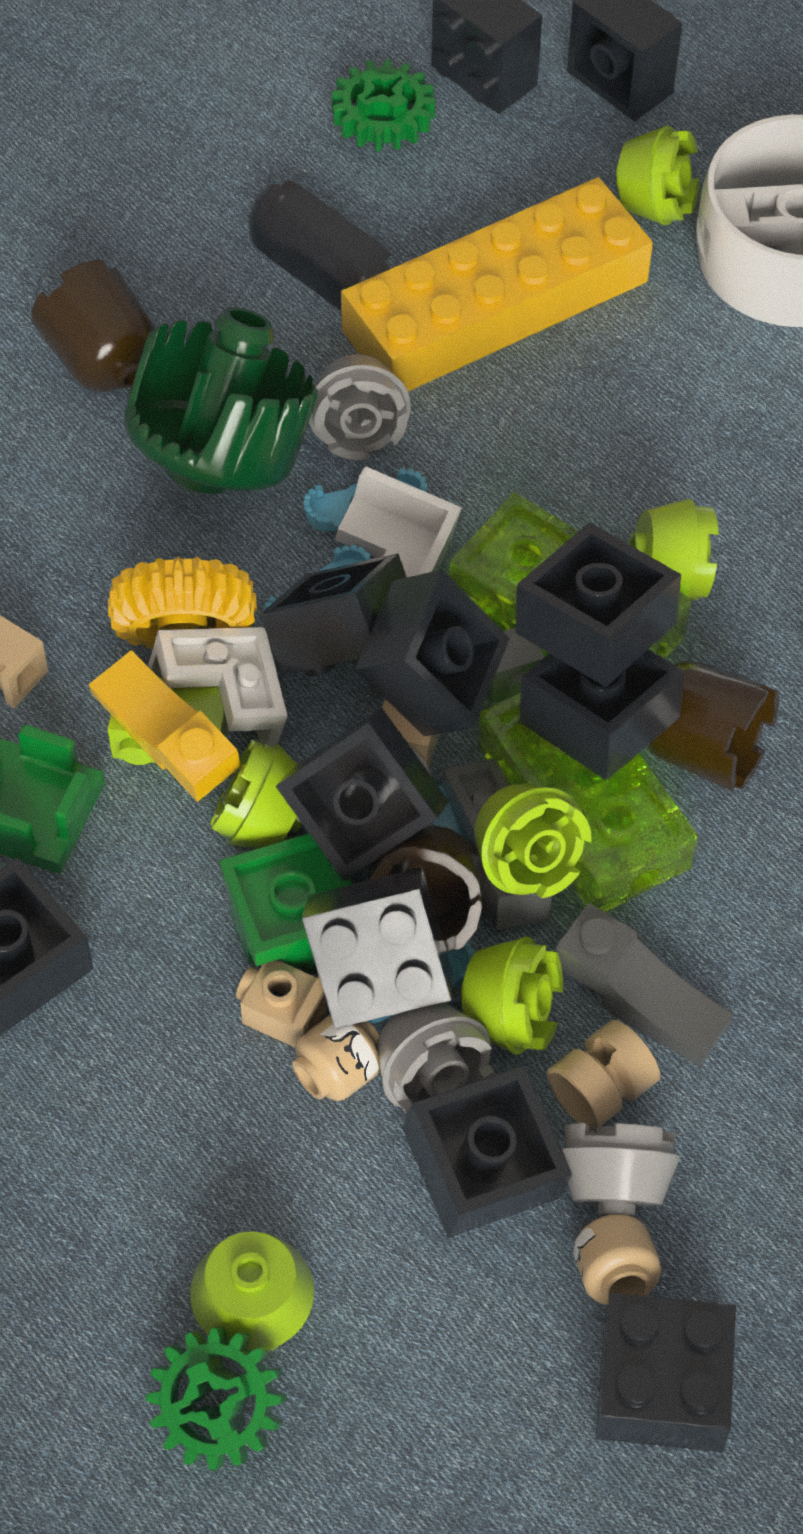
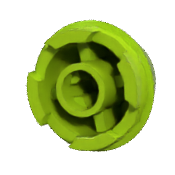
(657, 175)
(681, 540)
(252, 807)
(531, 839)
(512, 993)
(253, 1287)

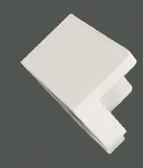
(399, 519)
(235, 662)

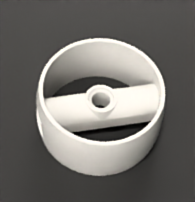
(754, 204)

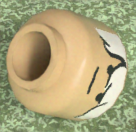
(336, 1060)
(616, 1257)

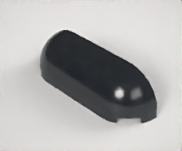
(313, 241)

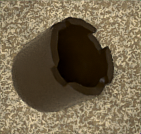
(94, 326)
(718, 725)
(451, 876)

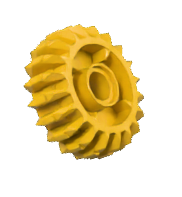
(179, 596)

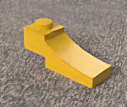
(166, 726)

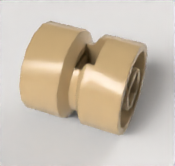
(609, 1070)

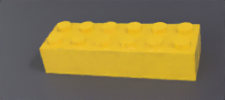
(497, 284)

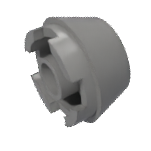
(359, 407)
(431, 1053)
(619, 1166)

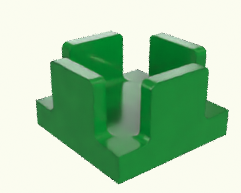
(44, 798)
(270, 895)

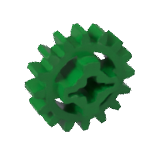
(383, 105)
(223, 1420)

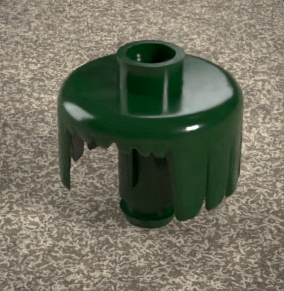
(219, 404)

